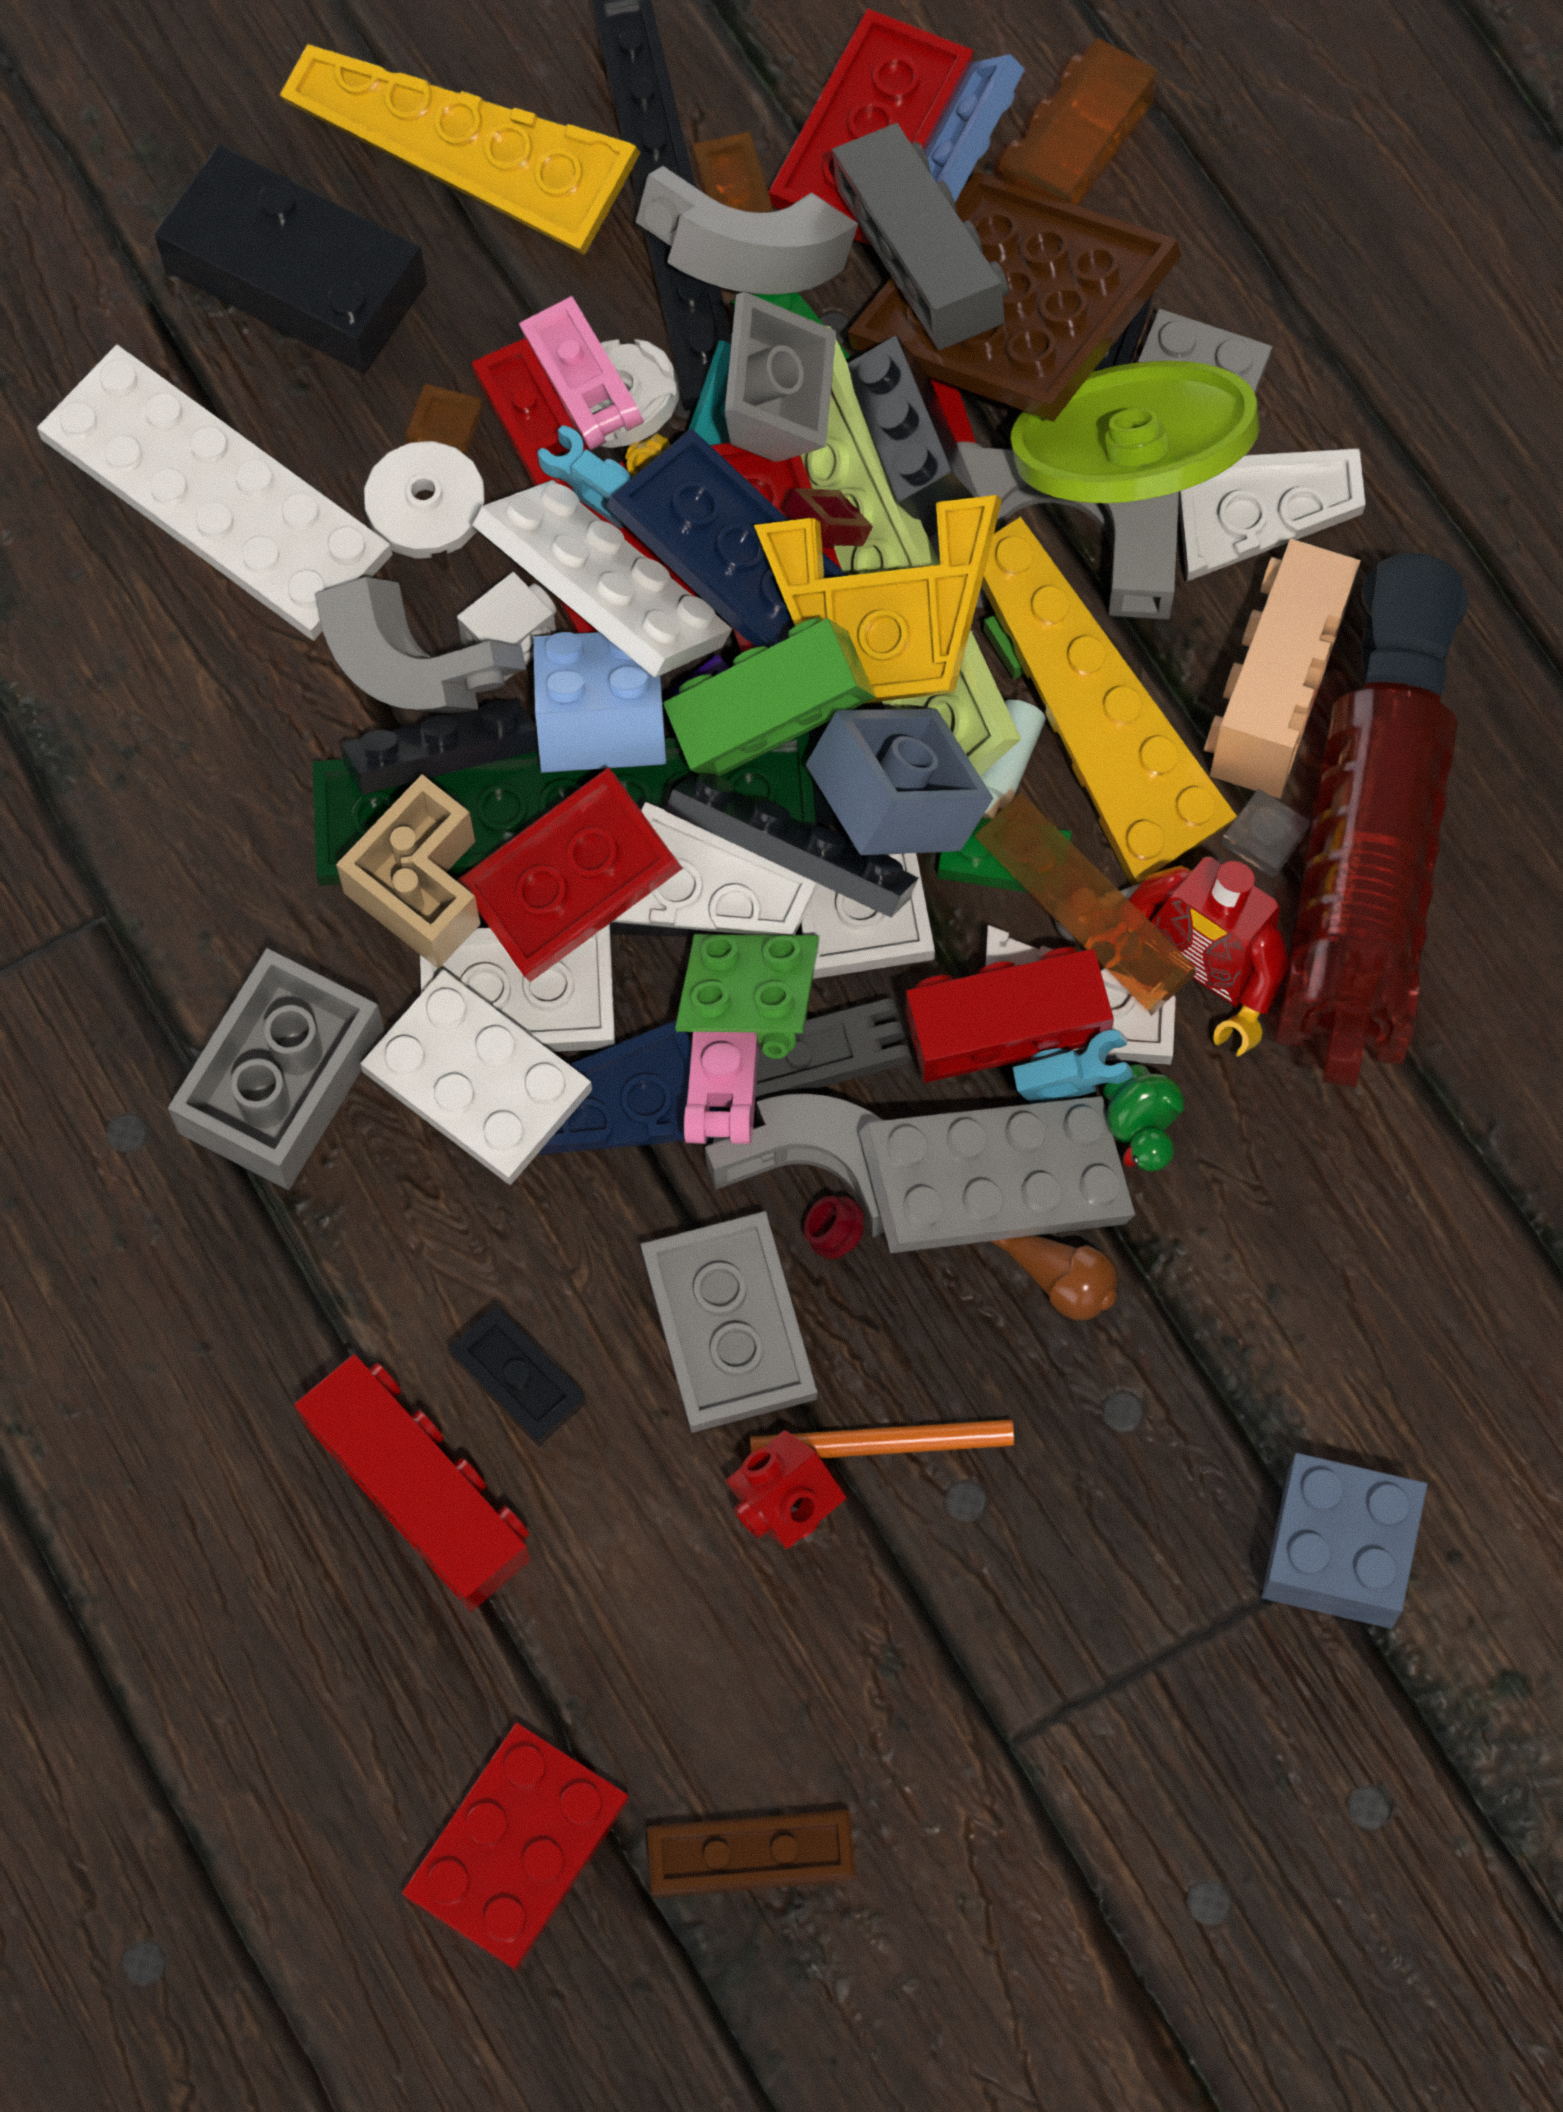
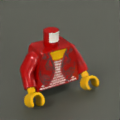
(1225, 932)

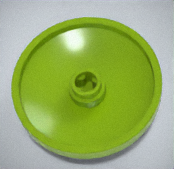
(1139, 433)

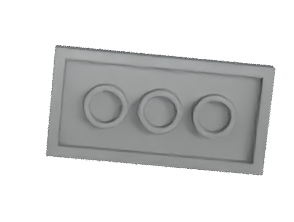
(996, 1174)

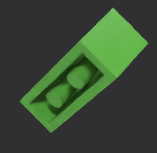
(768, 697)

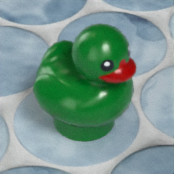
(1140, 1114)

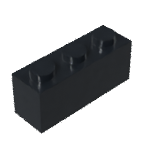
(910, 431)

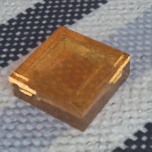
(444, 418)

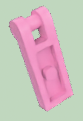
(580, 371)
(722, 1076)

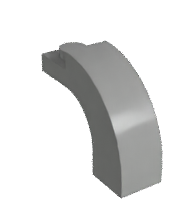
(746, 249)
(376, 650)
(802, 1131)

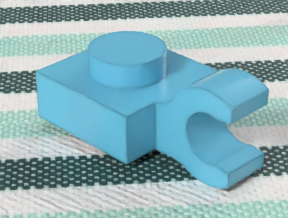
(587, 474)
(1065, 1075)

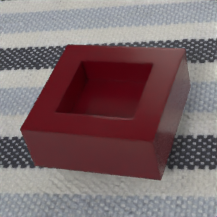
(839, 518)

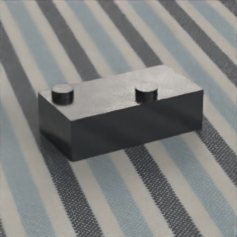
(291, 258)

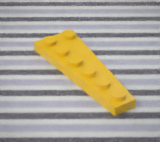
(506, 158)
(1122, 747)

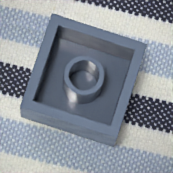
(898, 781)
(1344, 1541)

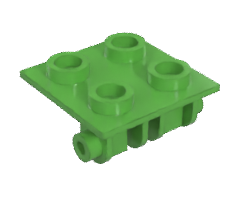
(749, 987)

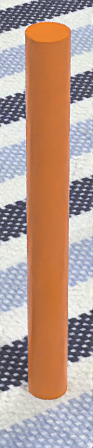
(902, 1439)

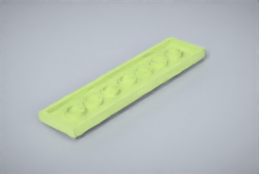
(900, 542)

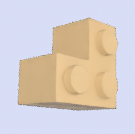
(402, 871)

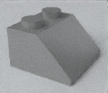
(778, 380)

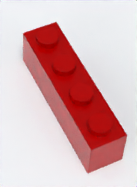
(414, 1482)

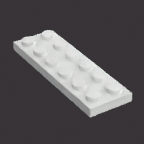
(211, 489)

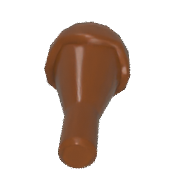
(1077, 1280)

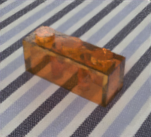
(1082, 125)

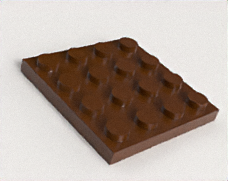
(1070, 297)

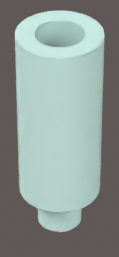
(1005, 774)

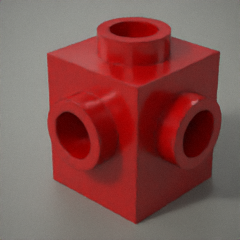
(784, 1490)

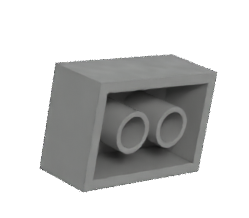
(277, 1069)

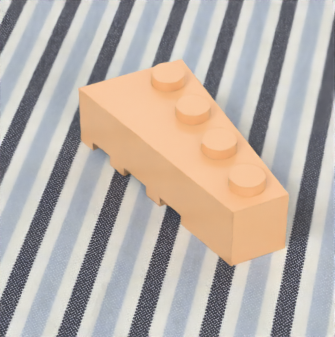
(1282, 668)

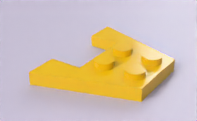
(903, 621)

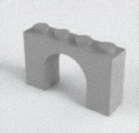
(1138, 532)

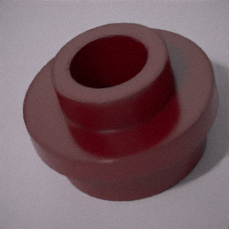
(834, 1226)

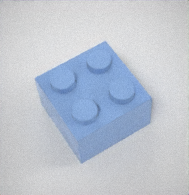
(594, 705)

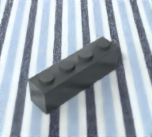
(920, 235)

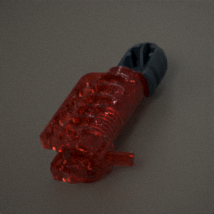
(1377, 827)

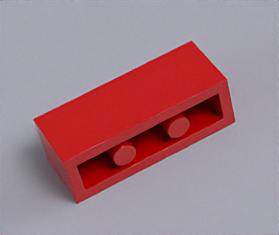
(1007, 1013)

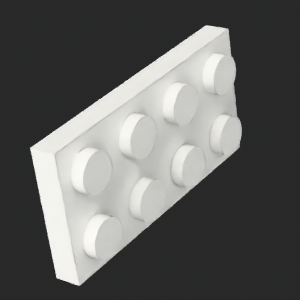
(603, 577)

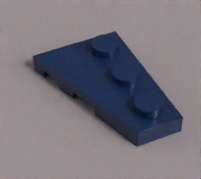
(634, 1095)

